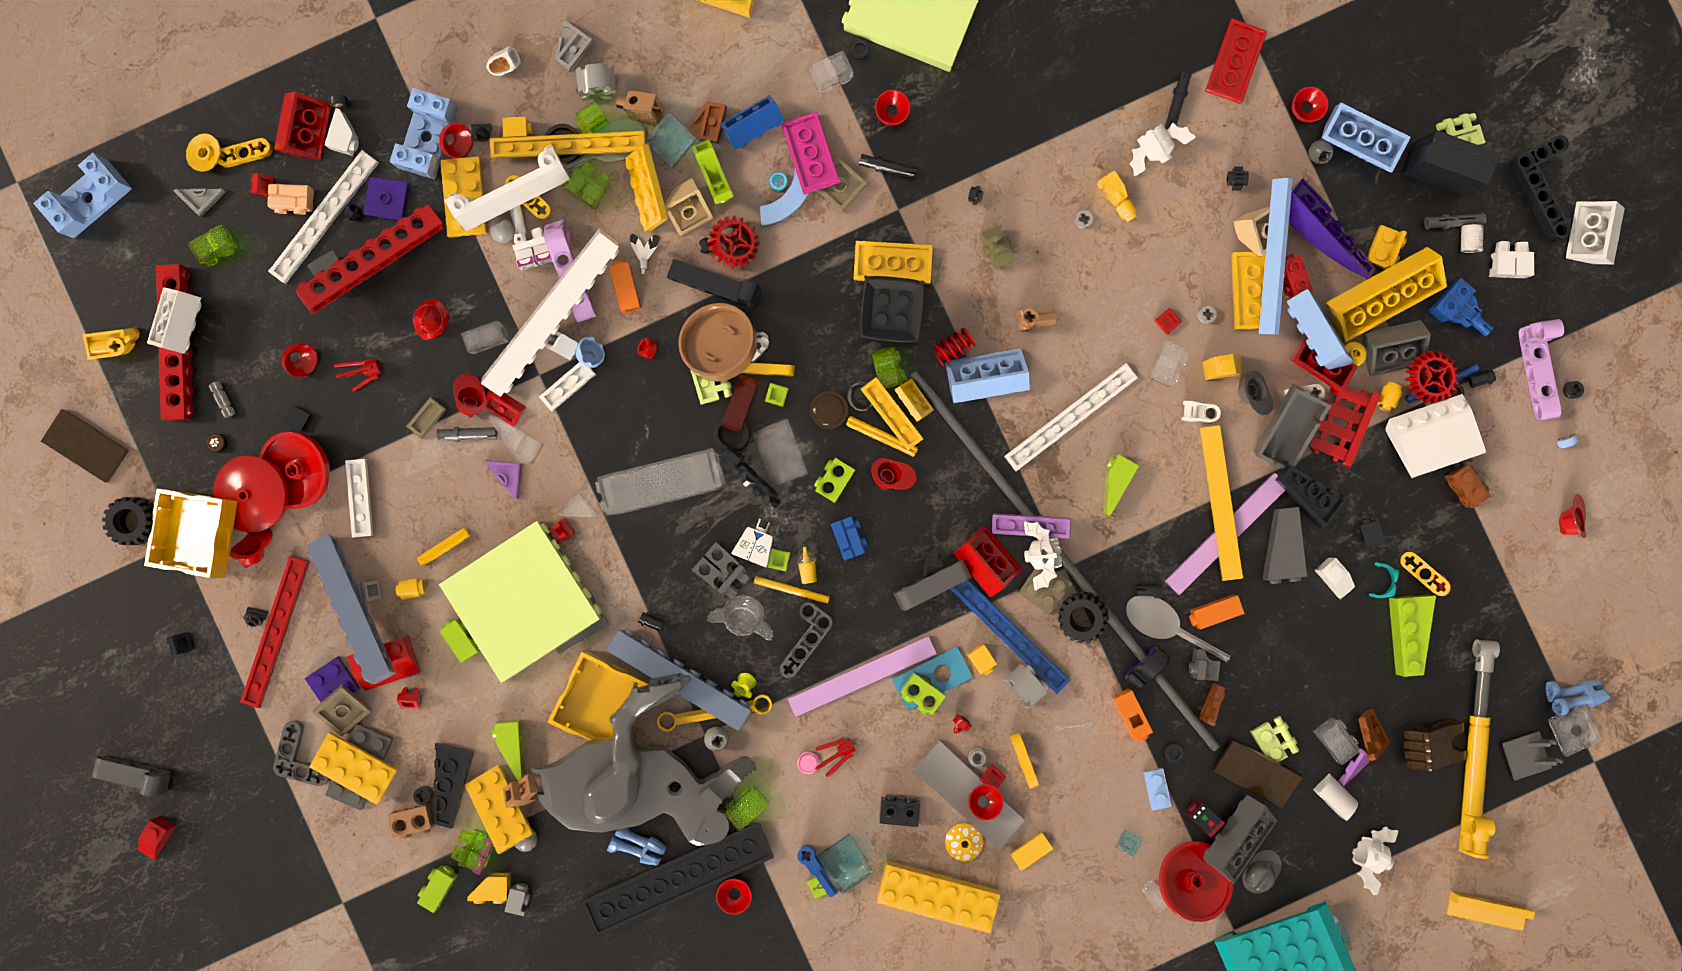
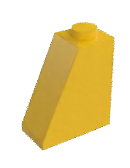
(1223, 366)

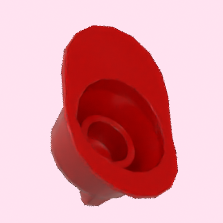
(469, 395)
(893, 474)
(1573, 519)
(251, 548)

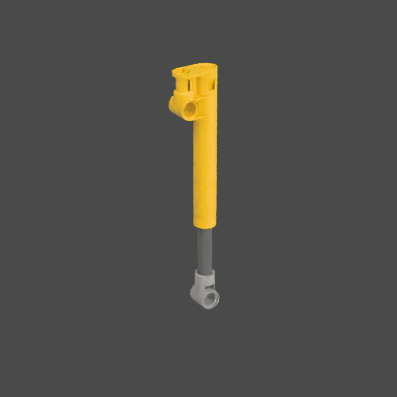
(1475, 827)

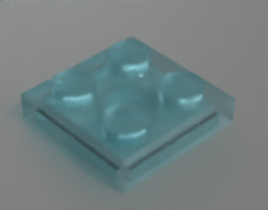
(671, 139)

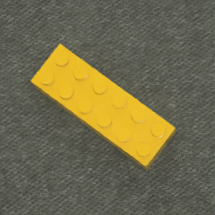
(1387, 294)
(938, 896)

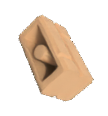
(290, 198)

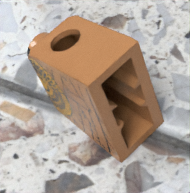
(642, 107)

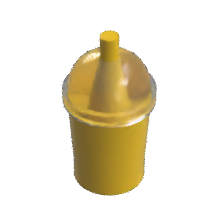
(807, 566)

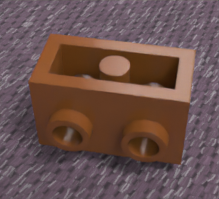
(1468, 486)

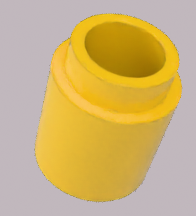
(1390, 396)
(411, 588)

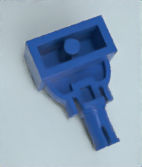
(1460, 306)

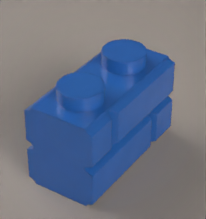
(848, 537)

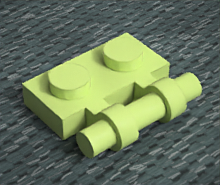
(1469, 133)
(708, 391)
(1268, 742)

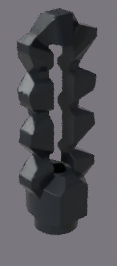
(734, 463)

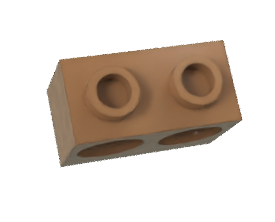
(410, 816)

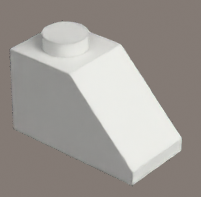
(341, 134)
(561, 345)
(1335, 577)

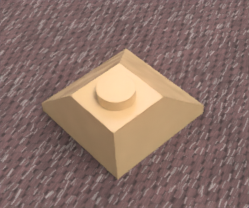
(687, 207)
(1253, 230)

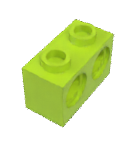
(838, 482)
(925, 690)

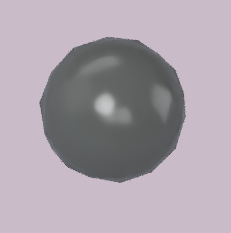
(1321, 151)

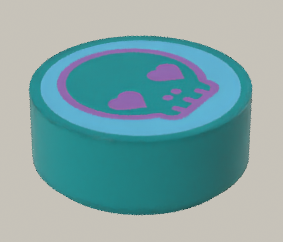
(778, 181)

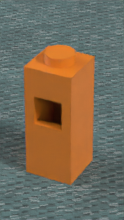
(625, 286)
(1216, 612)
(1132, 715)

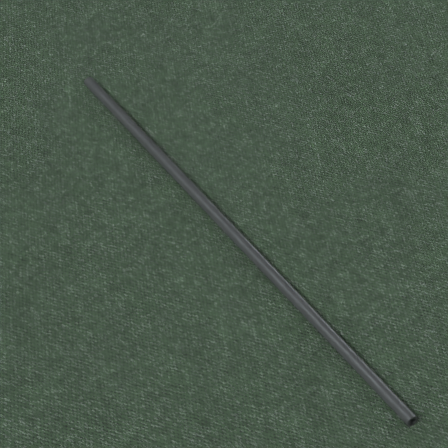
(1066, 562)

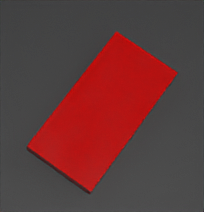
(1236, 61)

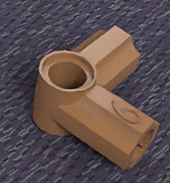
(1030, 319)

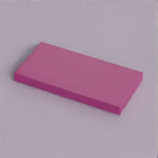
(810, 153)

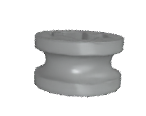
(1081, 225)
(1202, 319)

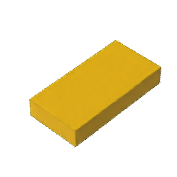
(1031, 851)

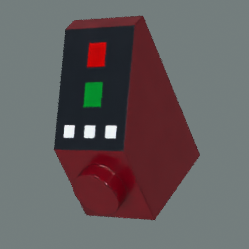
(1204, 817)

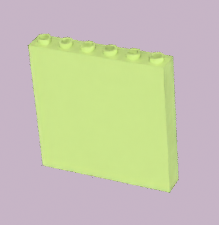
(916, 28)
(521, 601)

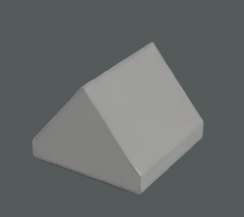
(371, 590)

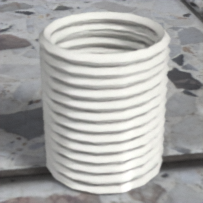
(1472, 238)

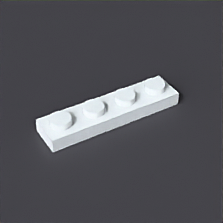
(359, 498)

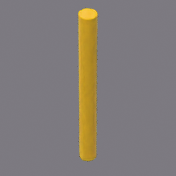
(791, 589)

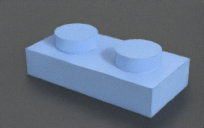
(1157, 789)

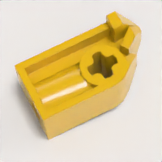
(105, 343)

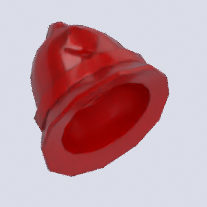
(430, 319)

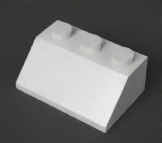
(1595, 232)
(174, 320)

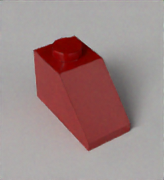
(155, 836)

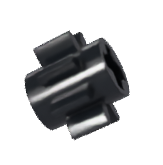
(1237, 178)

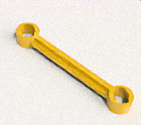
(701, 715)

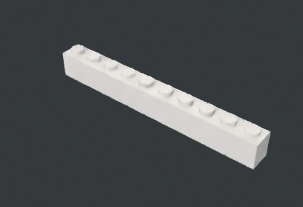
(550, 312)

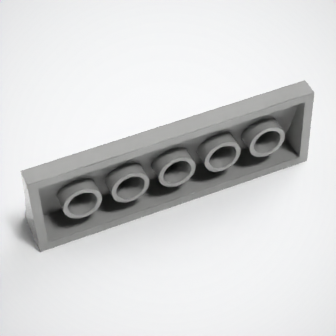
(954, 782)

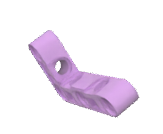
(557, 241)
(1540, 369)

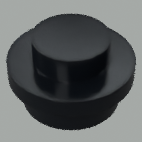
(975, 195)

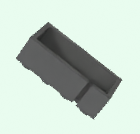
(1292, 427)

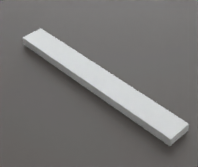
(323, 217)
(1071, 417)

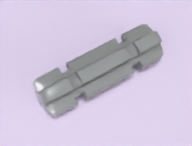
(221, 399)

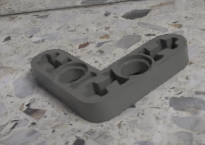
(290, 759)

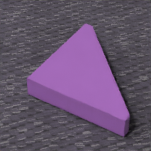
(507, 474)
(1354, 768)

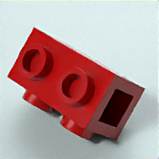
(1295, 276)

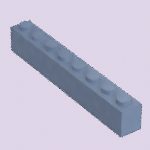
(351, 609)
(698, 691)

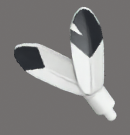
(646, 252)

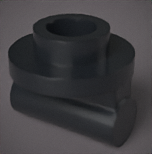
(481, 132)
(254, 617)

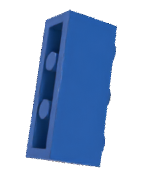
(752, 122)

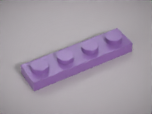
(1014, 524)

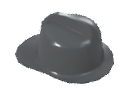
(1256, 393)
(1262, 871)

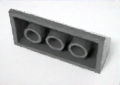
(1240, 838)

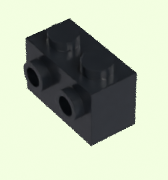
(899, 811)

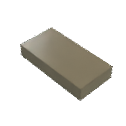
(426, 417)

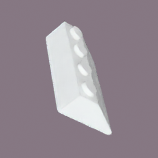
(1436, 436)

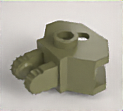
(997, 247)

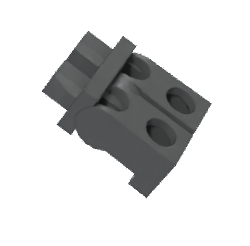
(728, 570)

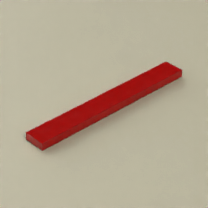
(274, 631)

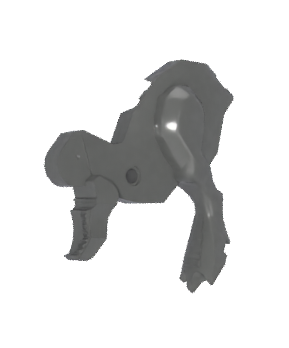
(622, 785)

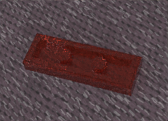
(740, 403)

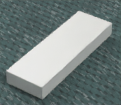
(566, 386)

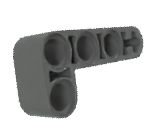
(932, 585)
(803, 642)
(148, 779)

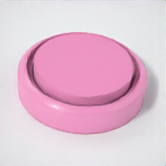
(807, 762)

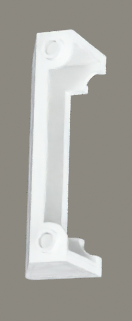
(475, 212)

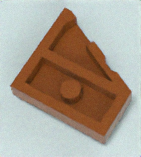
(707, 123)
(1373, 735)

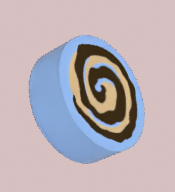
(1567, 440)

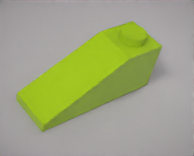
(1117, 479)
(510, 743)

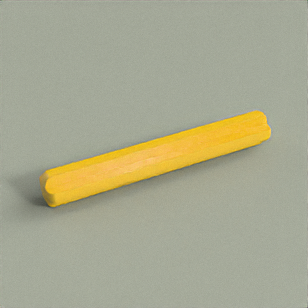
(879, 435)

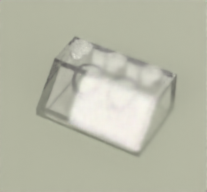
(780, 453)

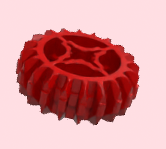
(748, 245)
(1443, 388)

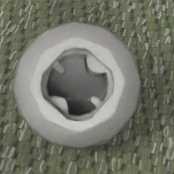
(502, 231)
(716, 738)
(528, 843)

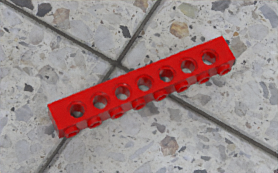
(366, 268)
(168, 372)

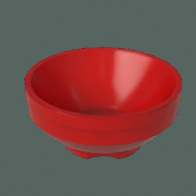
(1315, 98)
(896, 99)
(462, 140)
(306, 362)
(994, 805)
(731, 905)

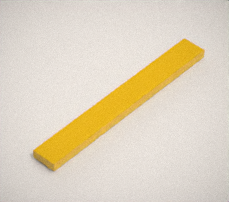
(567, 144)
(1221, 503)

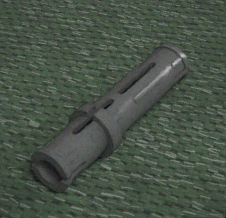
(1447, 221)
(466, 434)

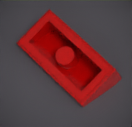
(505, 407)

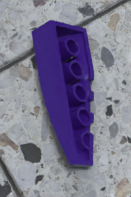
(1313, 220)

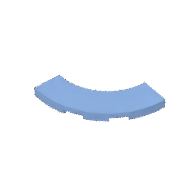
(785, 206)

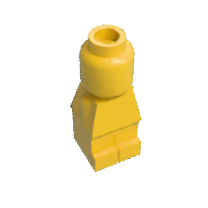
(1117, 195)

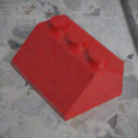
(302, 126)
(1336, 378)
(988, 561)
(402, 658)

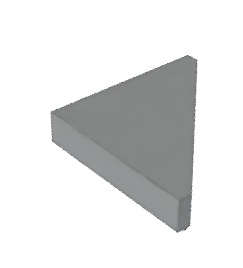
(200, 199)

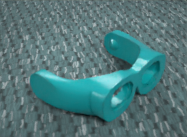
(1394, 577)

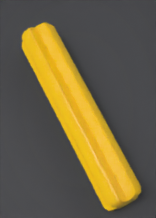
(443, 547)

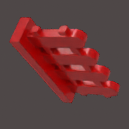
(1355, 437)

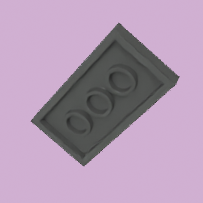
(371, 742)

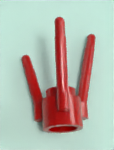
(369, 368)
(844, 749)

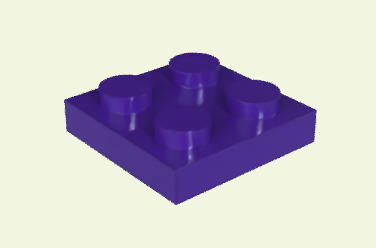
(329, 678)

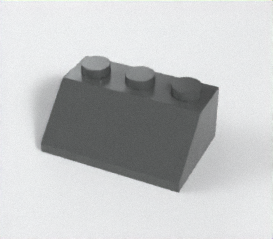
(1395, 346)

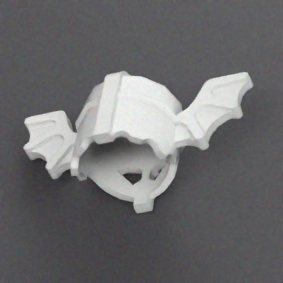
(1158, 145)
(1042, 554)
(1374, 857)

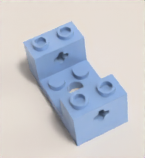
(430, 115)
(69, 211)

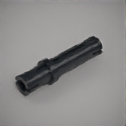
(1180, 93)
(887, 166)

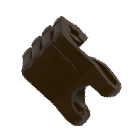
(1432, 746)

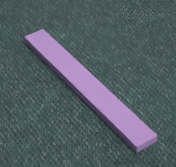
(1208, 551)
(861, 676)

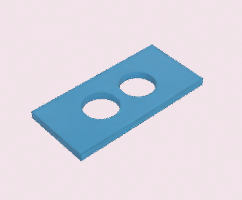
(951, 659)

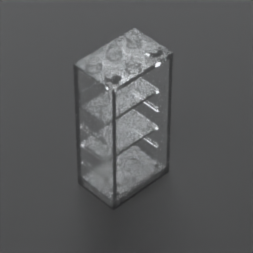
(660, 482)

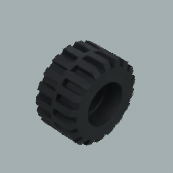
(116, 520)
(1083, 633)

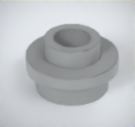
(979, 763)

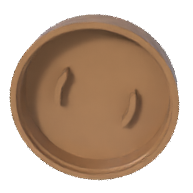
(717, 342)

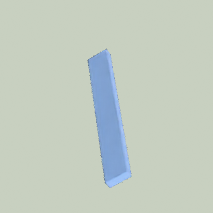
(1275, 256)

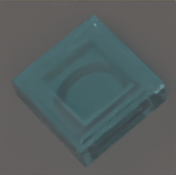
(1129, 843)

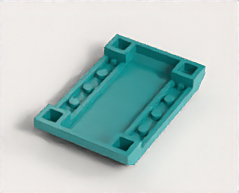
(1290, 944)

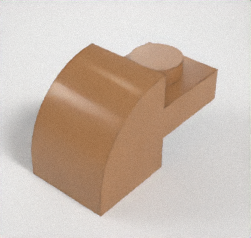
(520, 792)

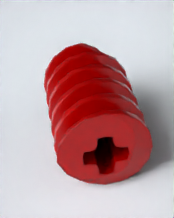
(953, 346)

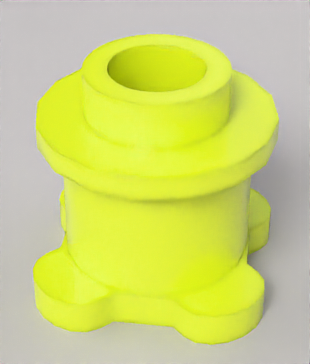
(744, 685)

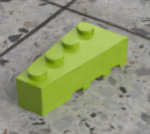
(1411, 632)

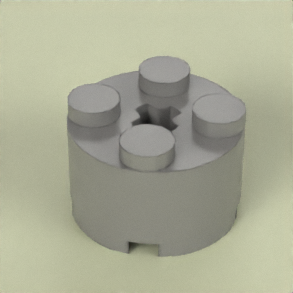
(596, 81)
(1025, 685)

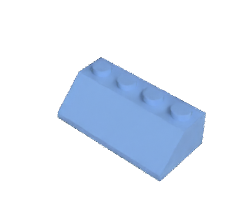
(1365, 137)
(1318, 330)
(987, 375)

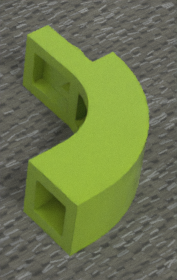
(712, 172)

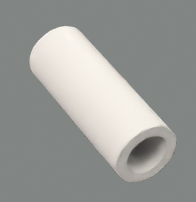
(517, 220)

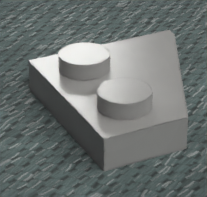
(572, 46)

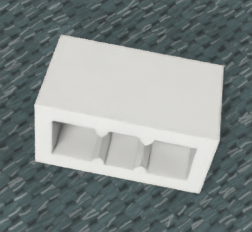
(1336, 797)

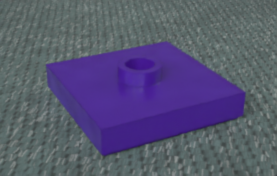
(386, 199)

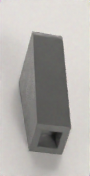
(1285, 548)

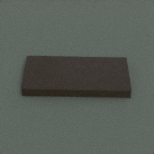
(84, 445)
(1257, 773)

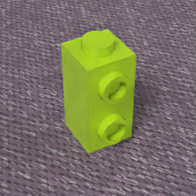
(459, 639)
(437, 888)

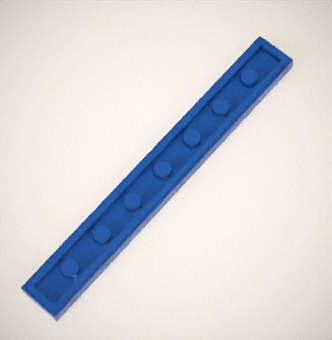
(1011, 635)

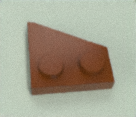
(1212, 704)

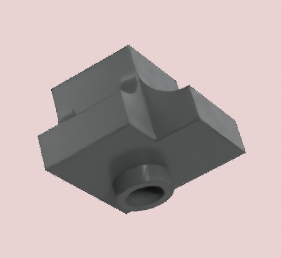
(1202, 667)

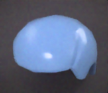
(590, 352)

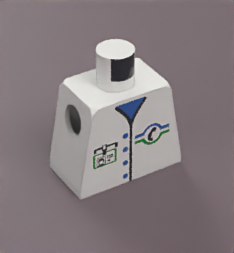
(755, 544)

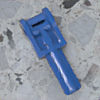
(816, 868)

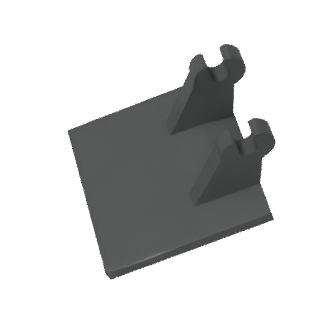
(1528, 756)

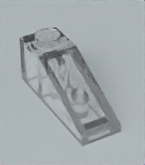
(518, 442)

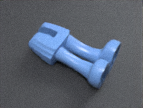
(1589, 689)
(647, 843)

